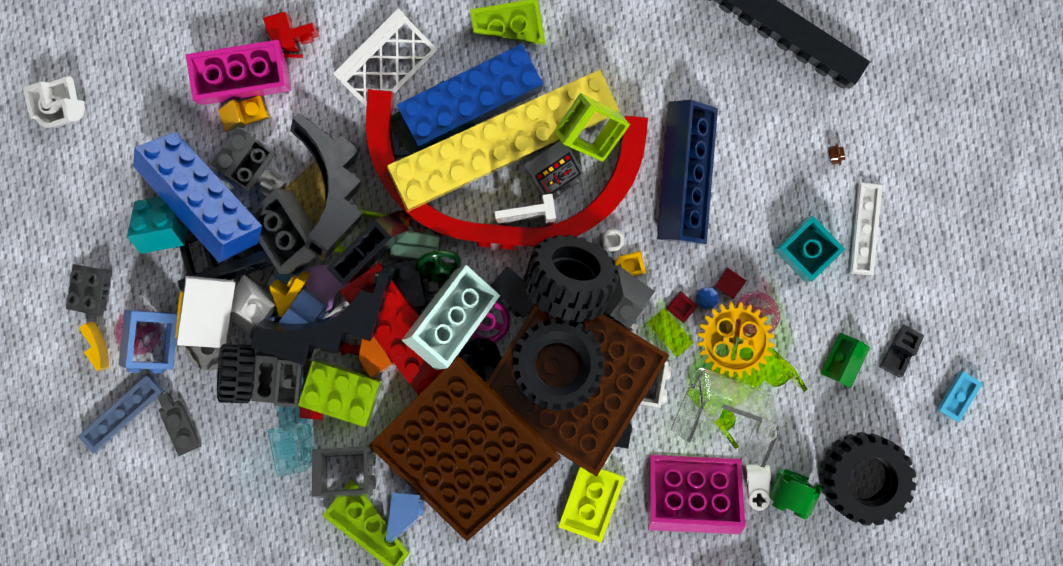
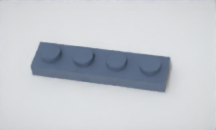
(121, 413)

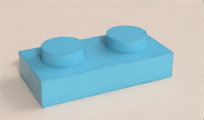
(959, 396)

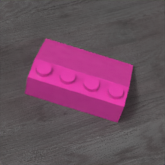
(695, 494)

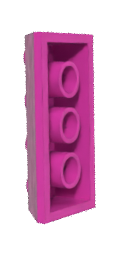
(238, 72)

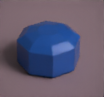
(707, 298)

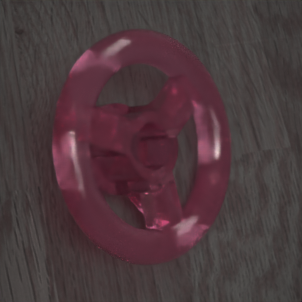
(773, 309)
(155, 327)

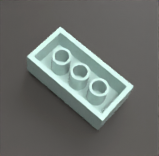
(451, 318)

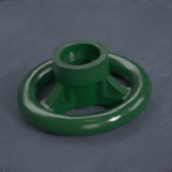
(439, 269)

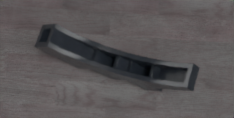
(340, 185)

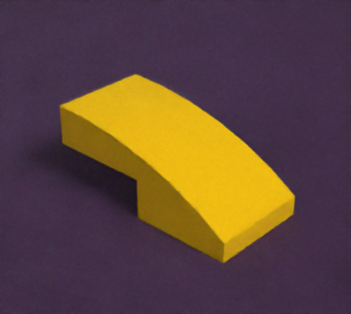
(98, 352)

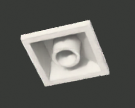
(251, 304)

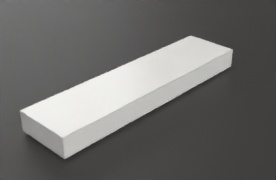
(865, 229)

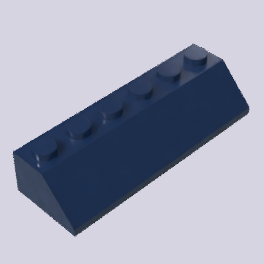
(687, 172)

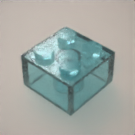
(291, 447)

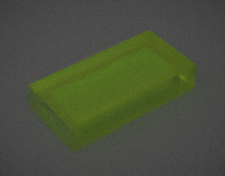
(670, 332)

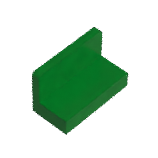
(845, 360)

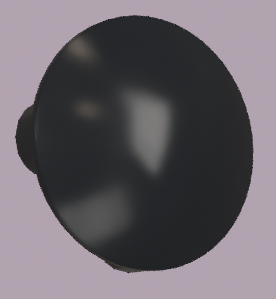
(481, 356)

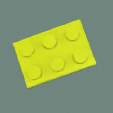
(591, 503)

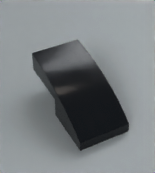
(901, 350)

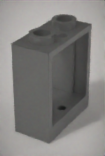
(319, 471)

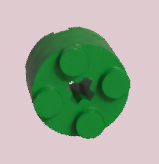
(794, 493)

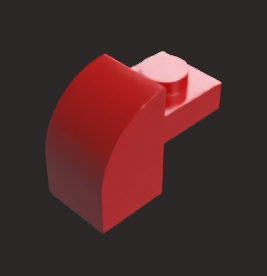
(280, 28)

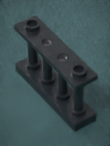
(235, 268)

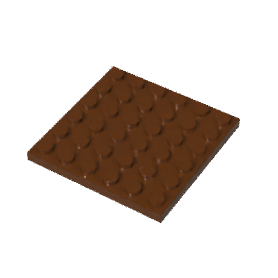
(594, 427)
(464, 449)

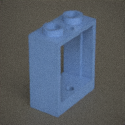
(128, 338)

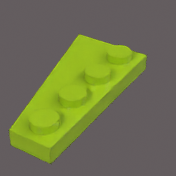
(365, 526)

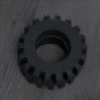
(235, 373)

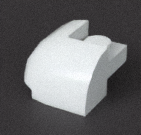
(54, 102)

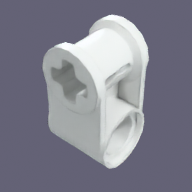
(757, 482)

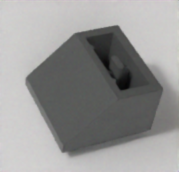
(243, 159)

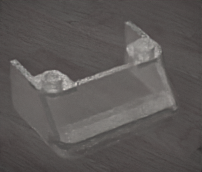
(711, 393)

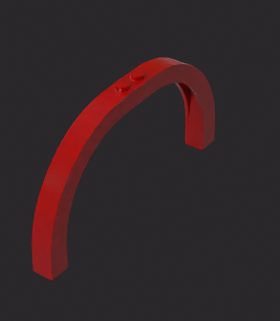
(627, 166)

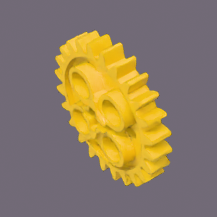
(714, 336)

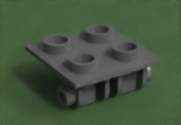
(87, 290)

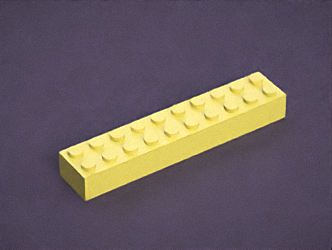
(493, 143)

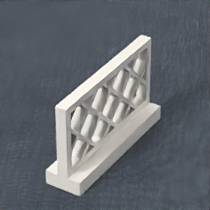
(372, 45)
(545, 210)

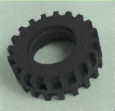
(580, 341)

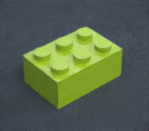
(340, 393)

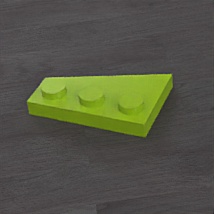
(510, 21)

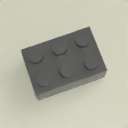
(284, 231)

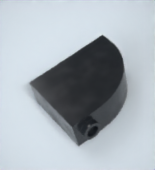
(367, 248)

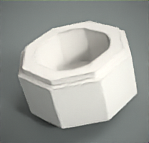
(613, 240)

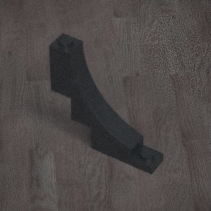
(298, 341)

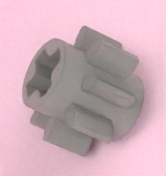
(270, 181)

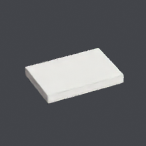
(205, 312)

